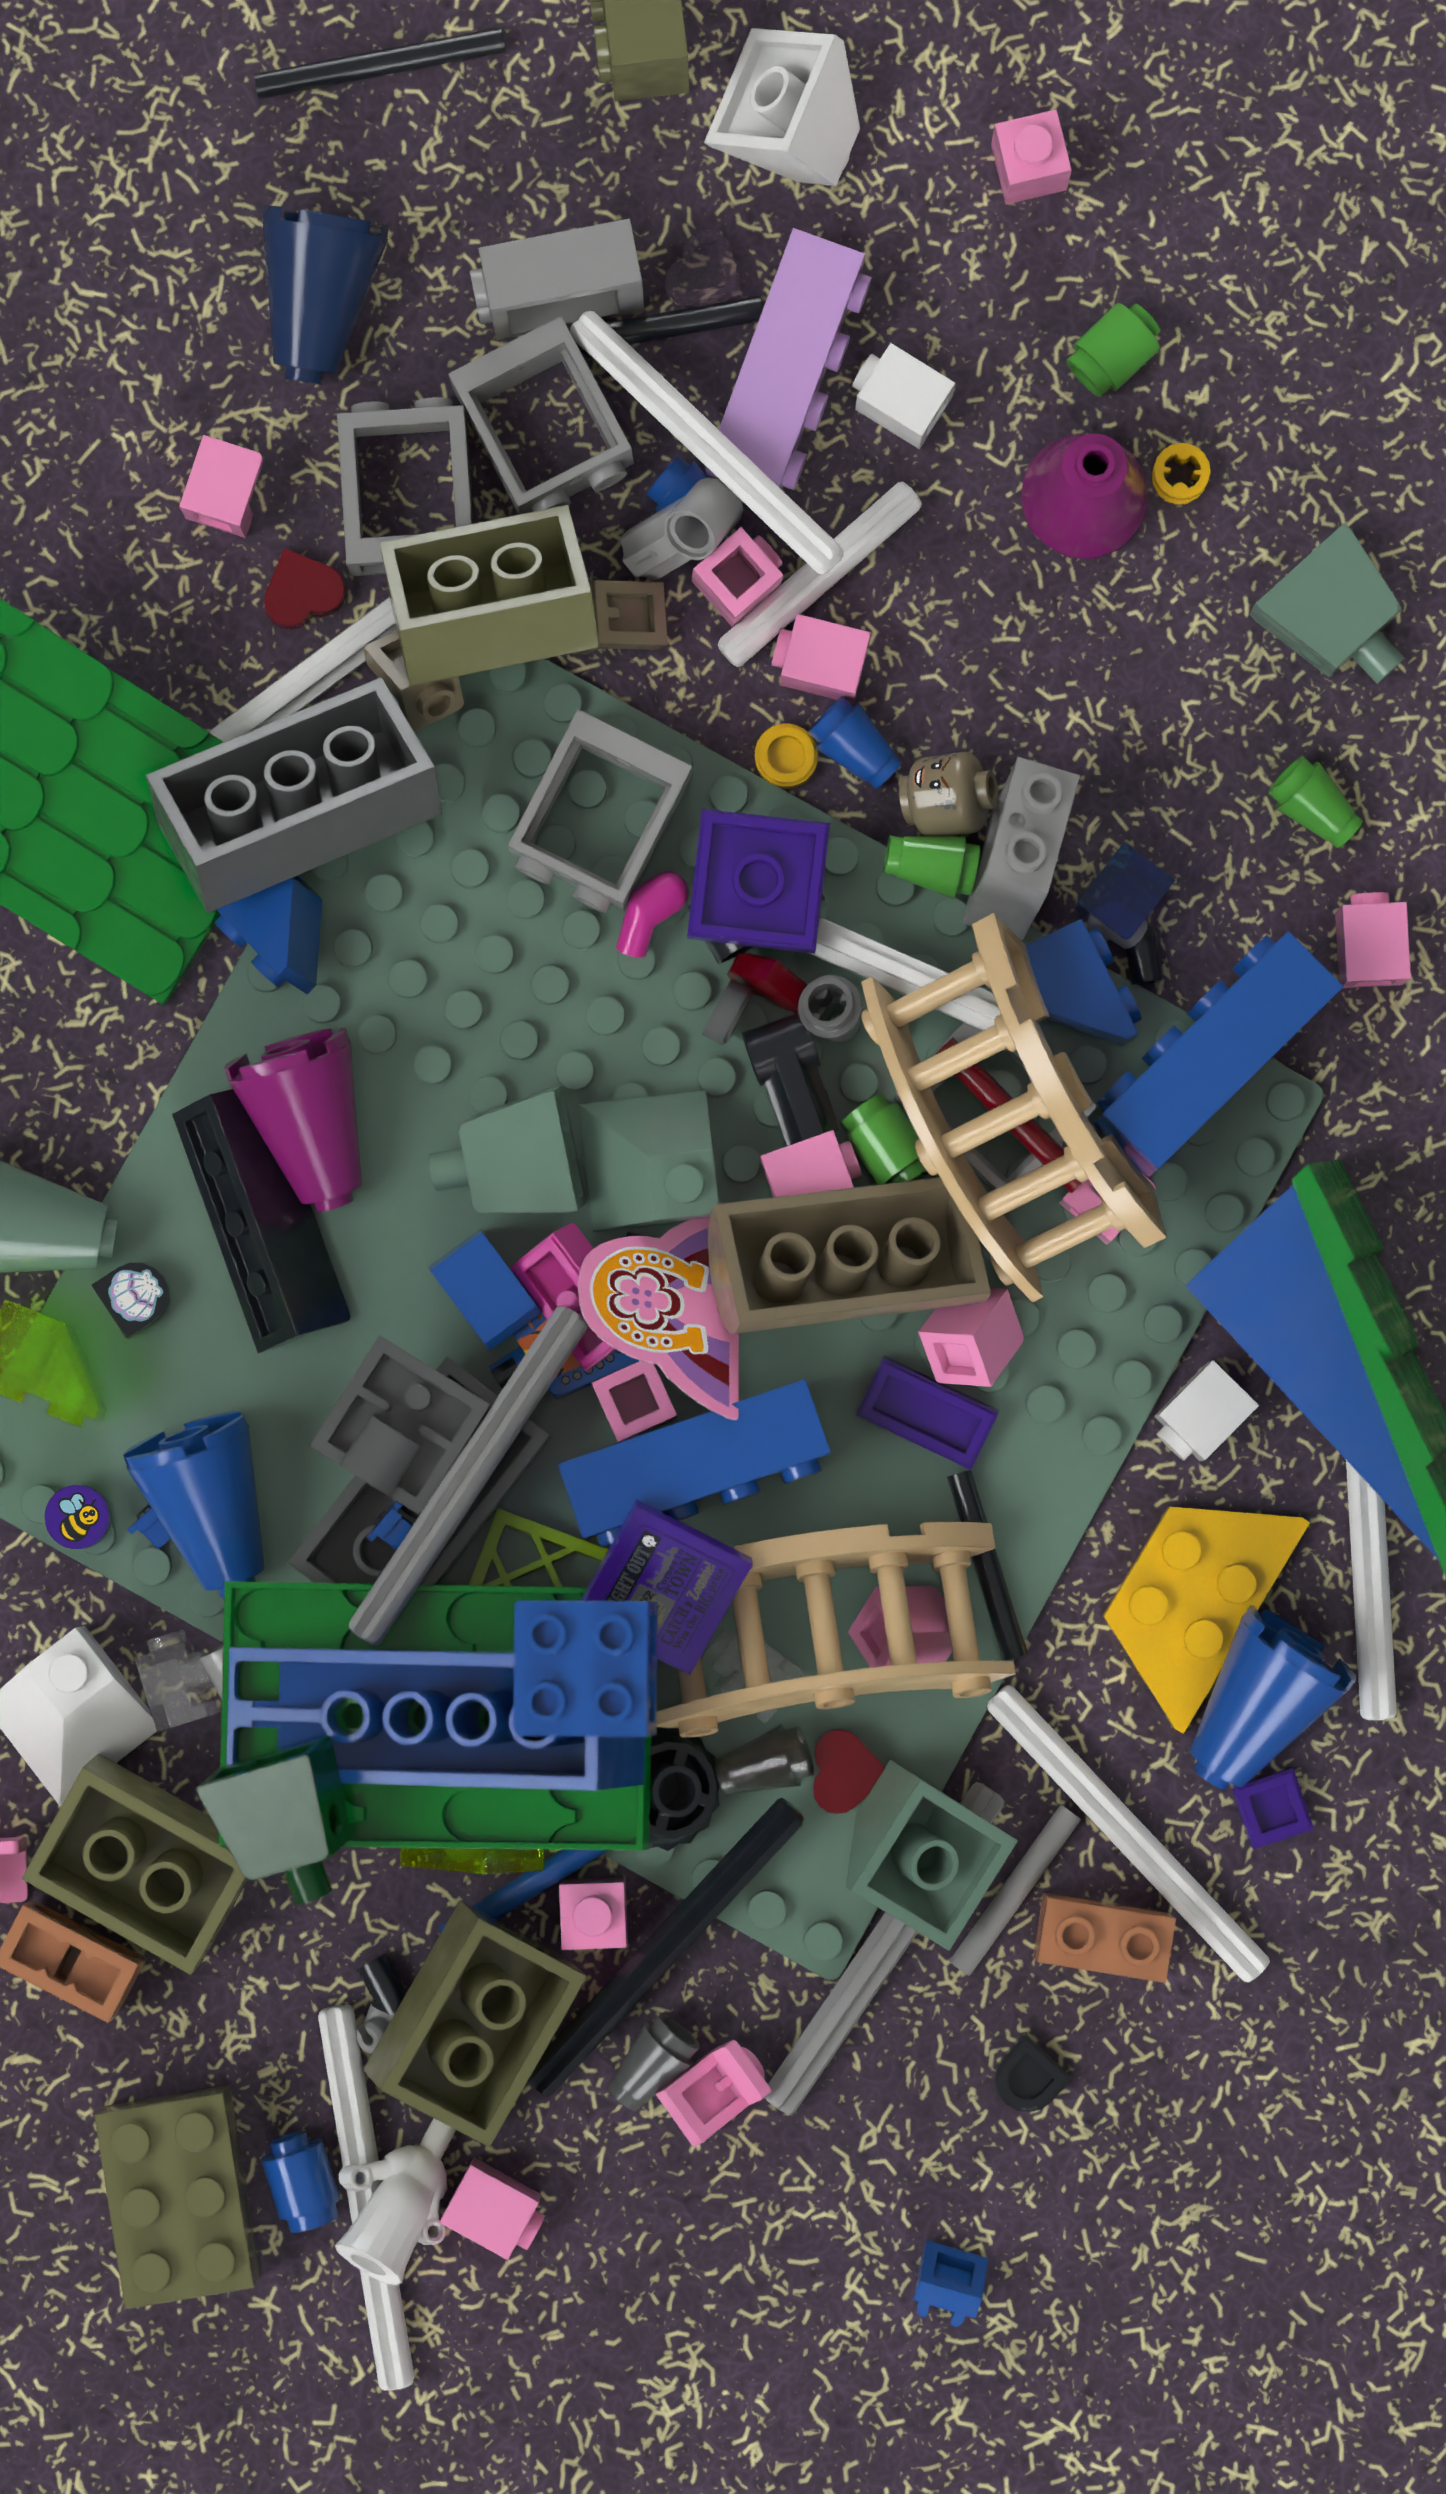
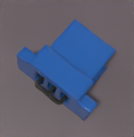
(391, 1526)
(151, 1527)

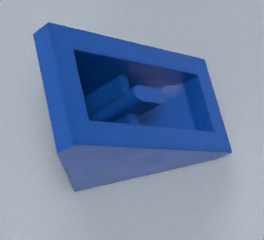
(484, 1289)

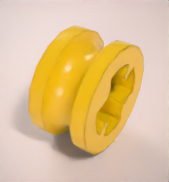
(1181, 454)

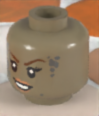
(948, 794)

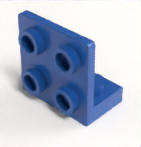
(585, 1668)

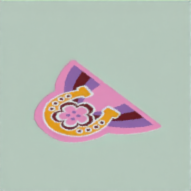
(660, 1308)

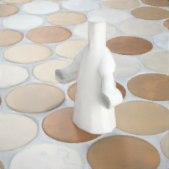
(399, 2208)

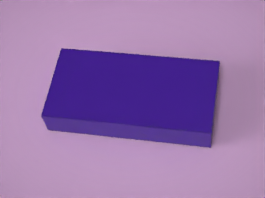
(927, 1412)

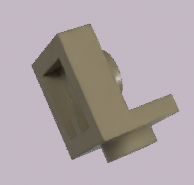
(629, 615)
(419, 703)

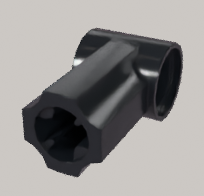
(787, 1066)

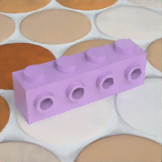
(791, 352)

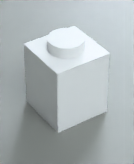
(902, 394)
(1204, 1413)

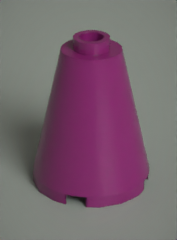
(1084, 495)
(306, 1113)

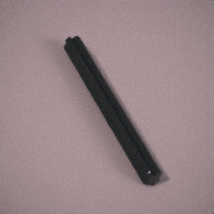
(665, 1946)

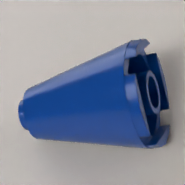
(205, 1496)
(1264, 1698)

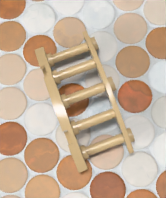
(1054, 1092)
(814, 1562)

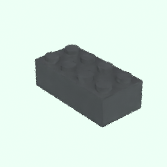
(294, 794)
(339, 1546)

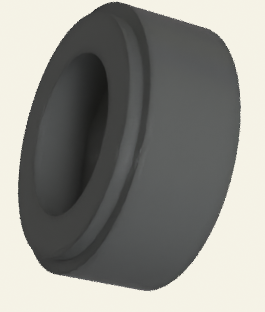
(728, 1012)

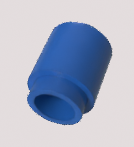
(301, 2181)

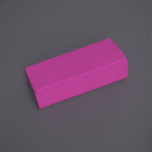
(552, 1279)

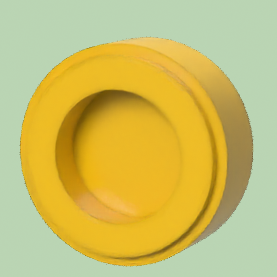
(786, 756)

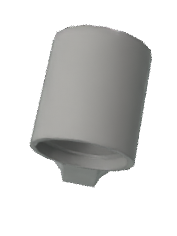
(682, 530)

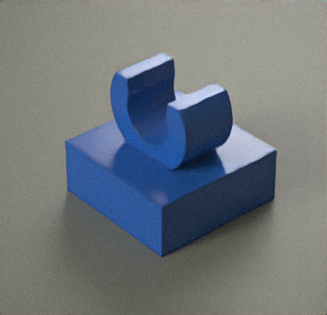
(950, 2281)

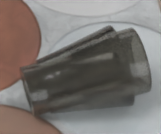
(766, 1762)

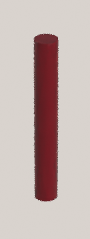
(992, 1095)

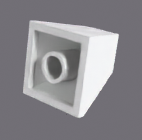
(789, 106)
(70, 1710)

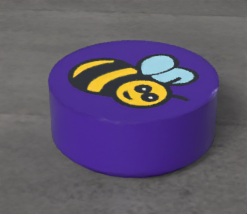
(77, 1517)

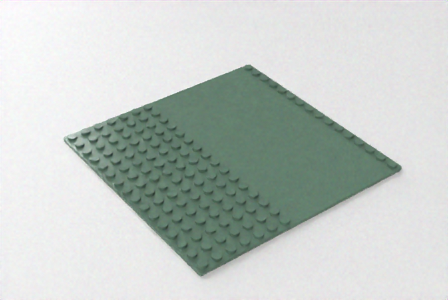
(496, 986)

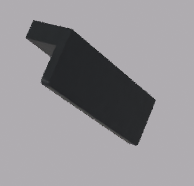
(260, 1225)

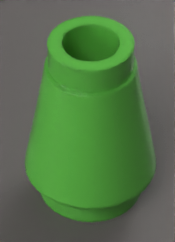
(1315, 802)
(934, 862)

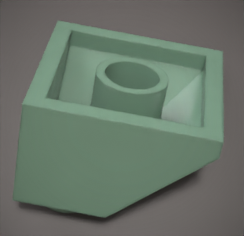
(649, 1160)
(923, 1855)

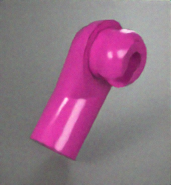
(647, 908)

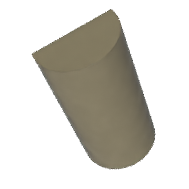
(842, 1256)

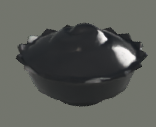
(681, 1788)

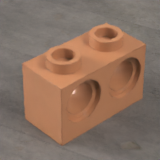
(1104, 1937)
(70, 1960)

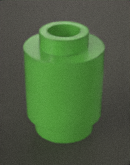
(1114, 348)
(884, 1141)

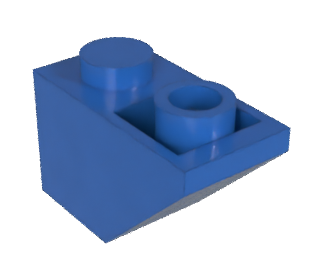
(283, 930)
(1078, 987)

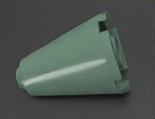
(50, 1225)

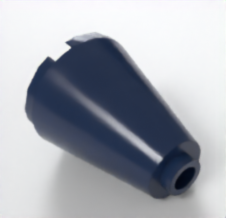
(316, 285)

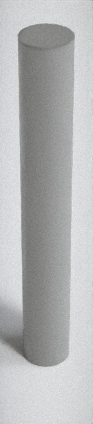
(1015, 1890)

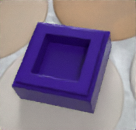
(1272, 1808)

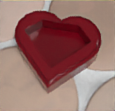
(302, 590)
(768, 979)
(845, 1772)

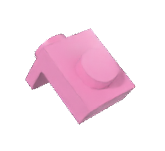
(714, 2091)

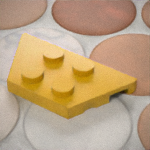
(1190, 1594)

